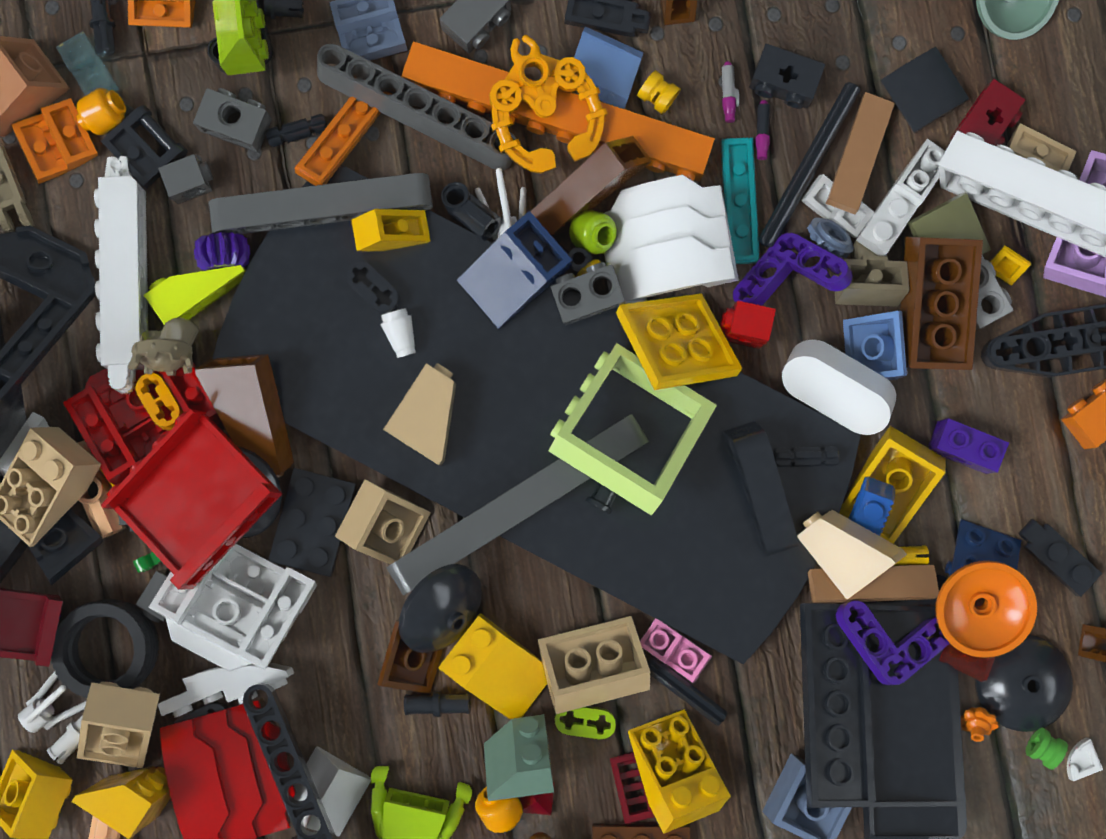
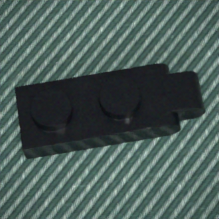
(608, 16)
(1059, 557)

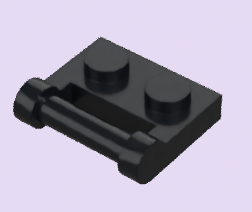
(142, 159)

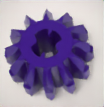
(221, 251)

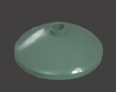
(1015, 17)

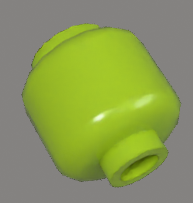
(593, 231)

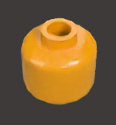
(100, 111)
(498, 815)

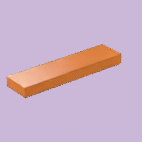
(337, 141)

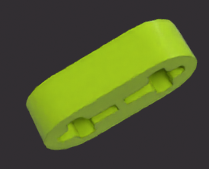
(584, 729)

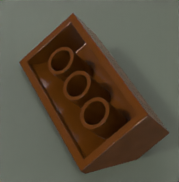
(941, 302)

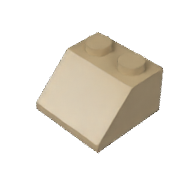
(382, 523)

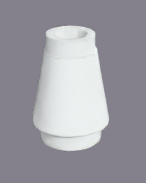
(399, 332)

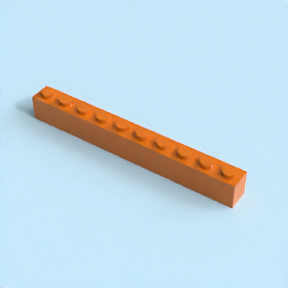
(470, 84)

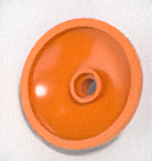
(999, 622)

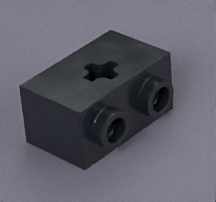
(802, 73)

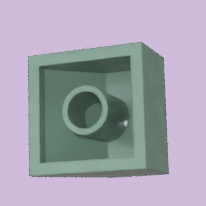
(518, 760)

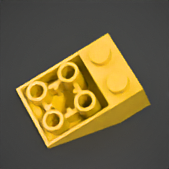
(676, 771)

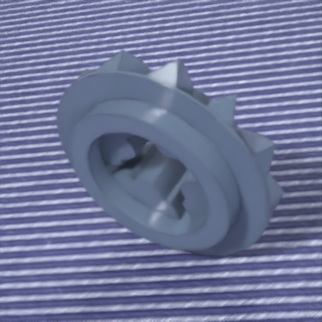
(830, 237)

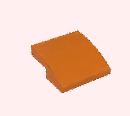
(161, 13)
(54, 141)

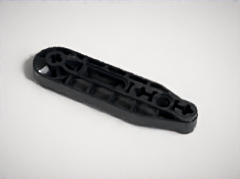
(1079, 341)

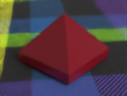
(538, 803)

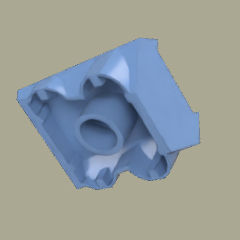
(609, 65)

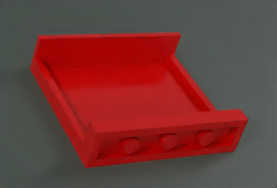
(192, 497)

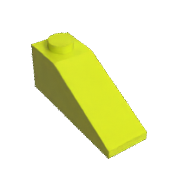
(192, 292)

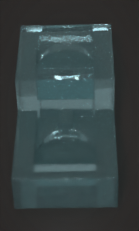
(86, 64)

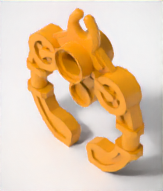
(541, 96)

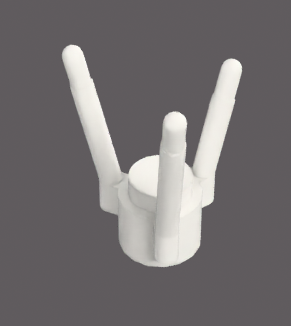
(507, 220)
(40, 711)

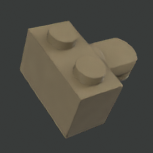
(874, 280)

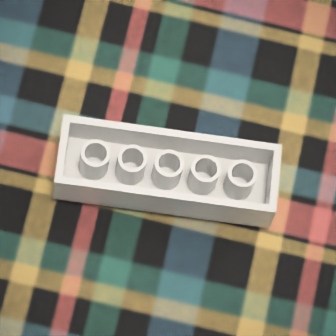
(1026, 190)

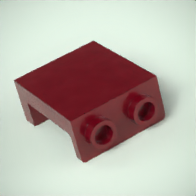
(28, 625)

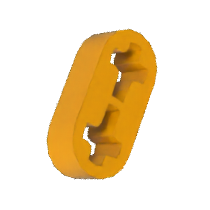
(153, 405)

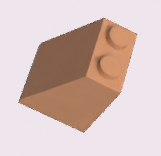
(26, 81)

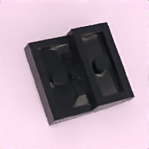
(924, 89)

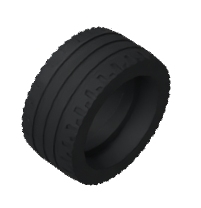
(66, 654)

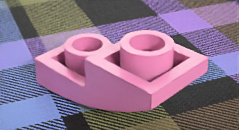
(675, 650)

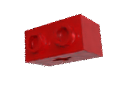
(747, 324)

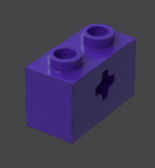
(968, 446)

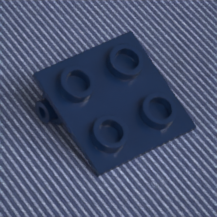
(982, 544)

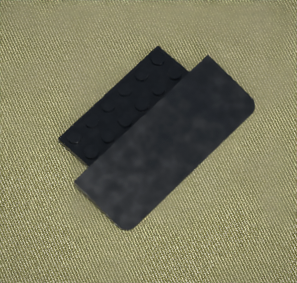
(878, 742)

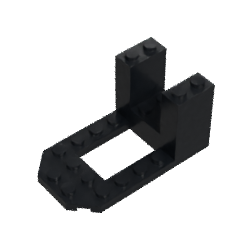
(65, 282)

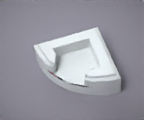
(1083, 760)

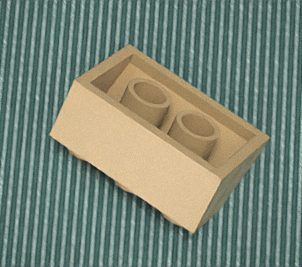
(594, 664)

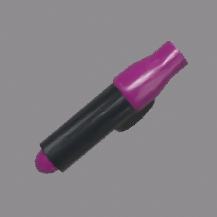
(763, 137)

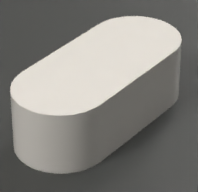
(839, 387)

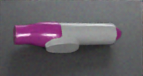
(730, 93)

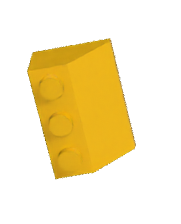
(127, 799)

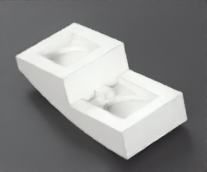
(816, 198)

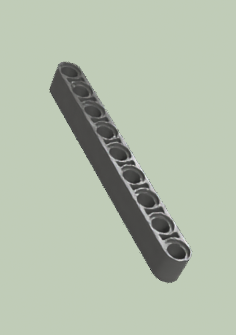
(510, 508)

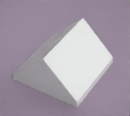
(338, 787)

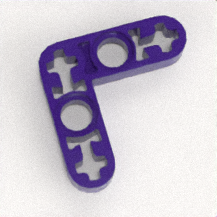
(785, 262)
(887, 651)

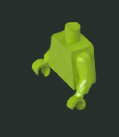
(414, 815)

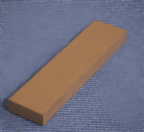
(860, 153)
(896, 583)

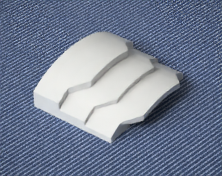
(670, 238)
(235, 610)

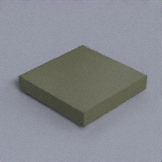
(950, 220)

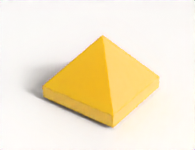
(1009, 265)

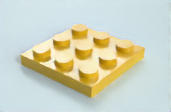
(678, 341)

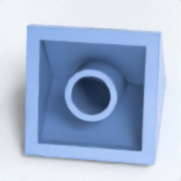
(877, 343)

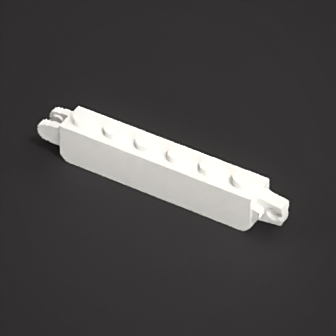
(121, 271)

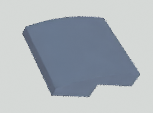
(368, 27)

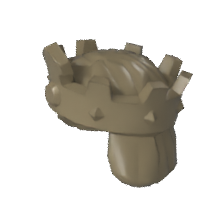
(166, 349)

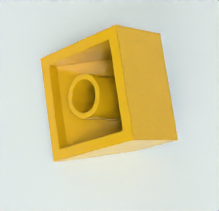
(31, 796)

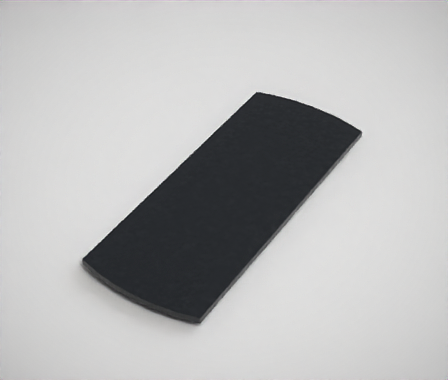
(341, 383)

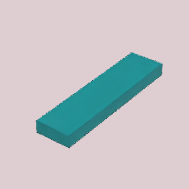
(740, 197)

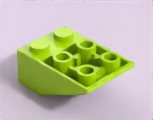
(239, 36)

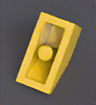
(390, 229)

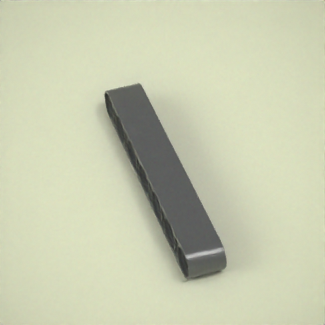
(404, 97)
(318, 203)

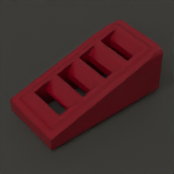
(636, 816)

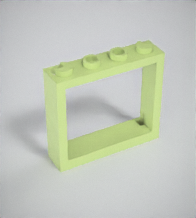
(608, 471)

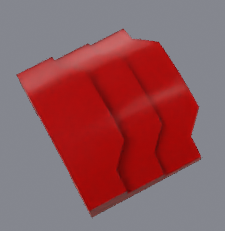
(119, 425)
(222, 778)

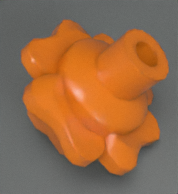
(978, 723)

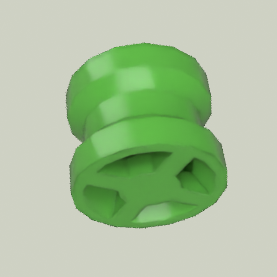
(1046, 748)

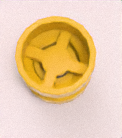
(658, 92)

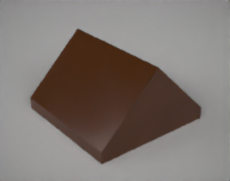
(407, 668)

